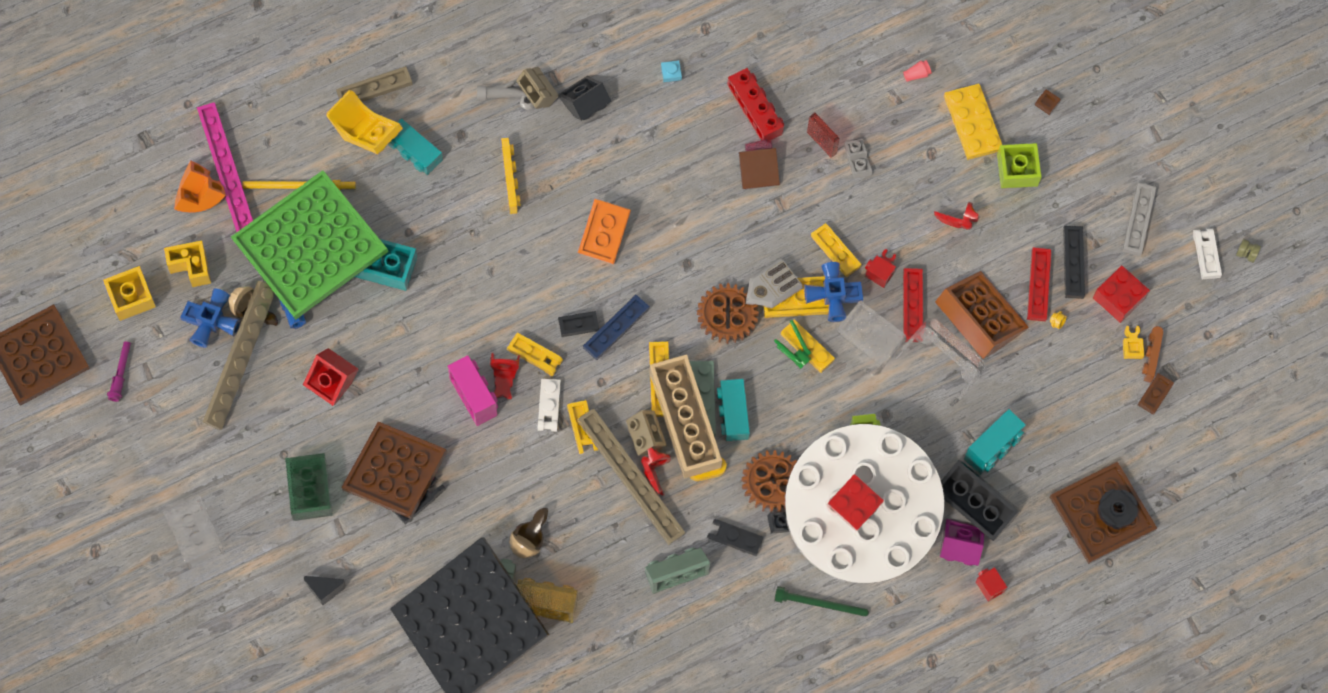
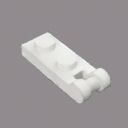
(1207, 254)
(549, 404)

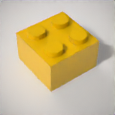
(129, 293)

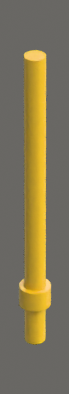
(290, 184)

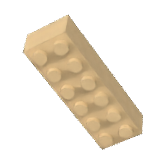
(685, 416)

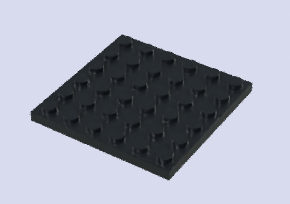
(469, 620)

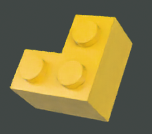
(189, 258)

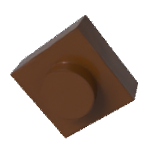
(1047, 102)

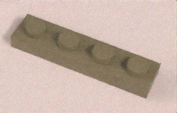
(378, 85)

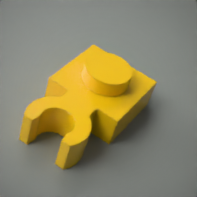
(1133, 346)

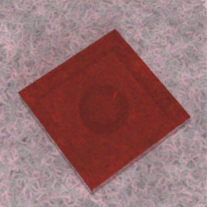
(823, 135)

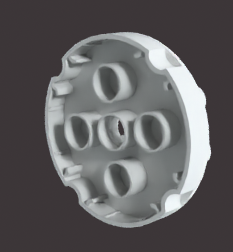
(900, 527)

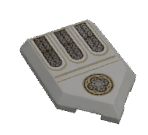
(772, 285)

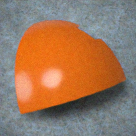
(198, 190)

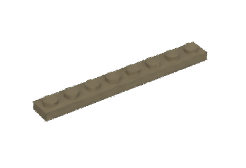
(239, 356)
(631, 476)

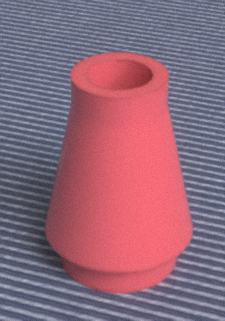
(917, 71)

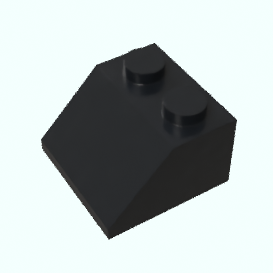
(585, 98)

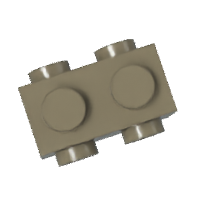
(645, 432)

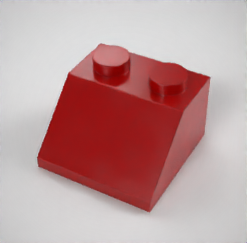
(330, 376)

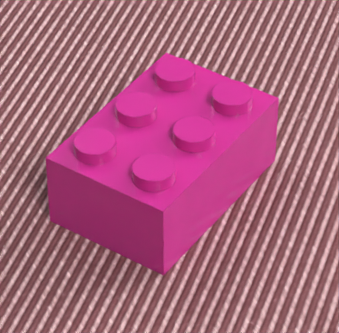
(473, 390)

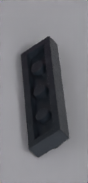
(1074, 262)

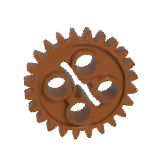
(709, 312)
(767, 464)

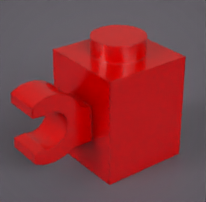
(881, 269)

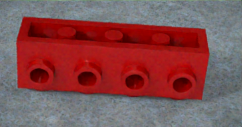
(755, 105)

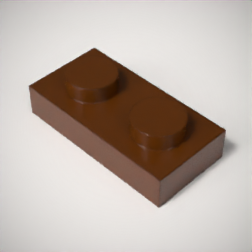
(1155, 393)

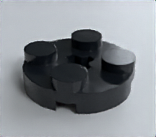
(1116, 519)

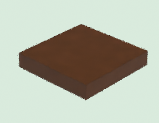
(759, 168)

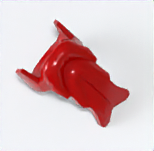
(969, 215)
(504, 373)
(655, 460)

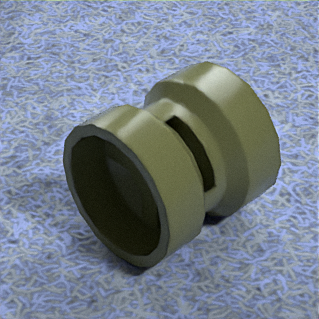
(1243, 250)

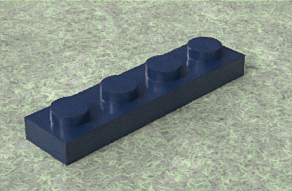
(616, 327)

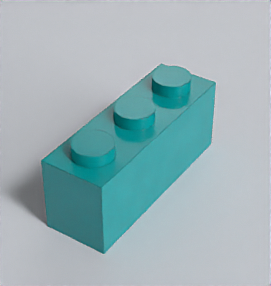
(416, 148)
(733, 410)

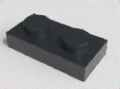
(578, 324)

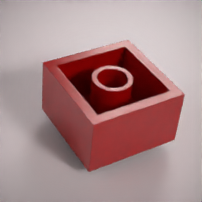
(1121, 294)
(855, 502)

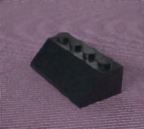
(978, 500)

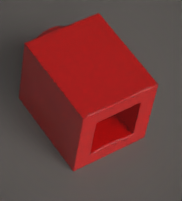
(991, 583)

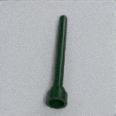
(784, 595)

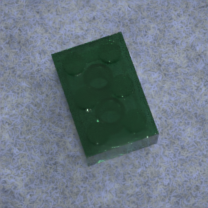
(308, 487)

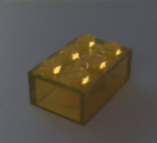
(550, 600)

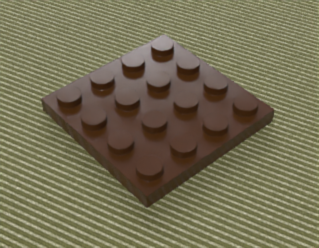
(39, 355)
(394, 469)
(1078, 509)

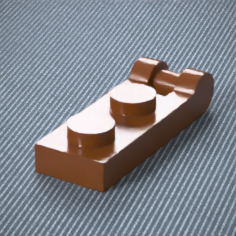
(1152, 353)

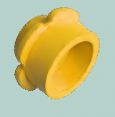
(1058, 320)

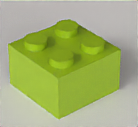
(1019, 165)

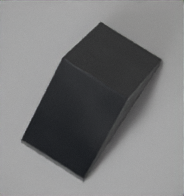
(324, 588)

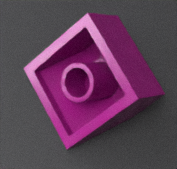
(962, 543)

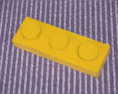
(836, 249)
(819, 357)

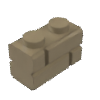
(537, 87)

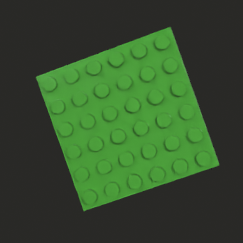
(309, 244)

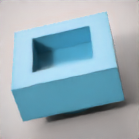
(671, 71)

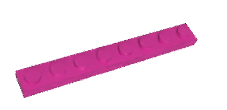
(225, 165)

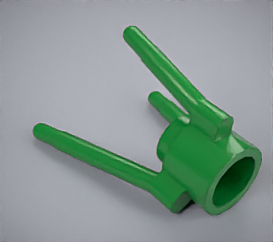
(799, 358)

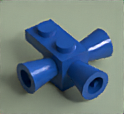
(834, 292)
(209, 318)

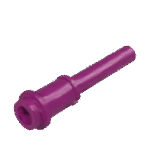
(118, 380)

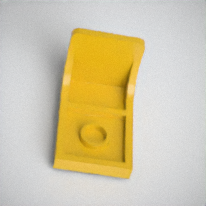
(361, 125)

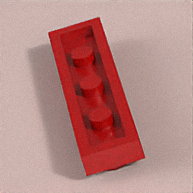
(1039, 284)
(912, 301)

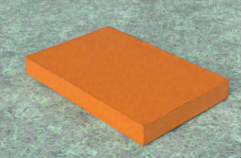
(604, 231)

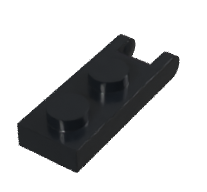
(736, 537)

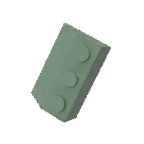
(677, 569)

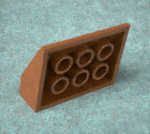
(981, 314)

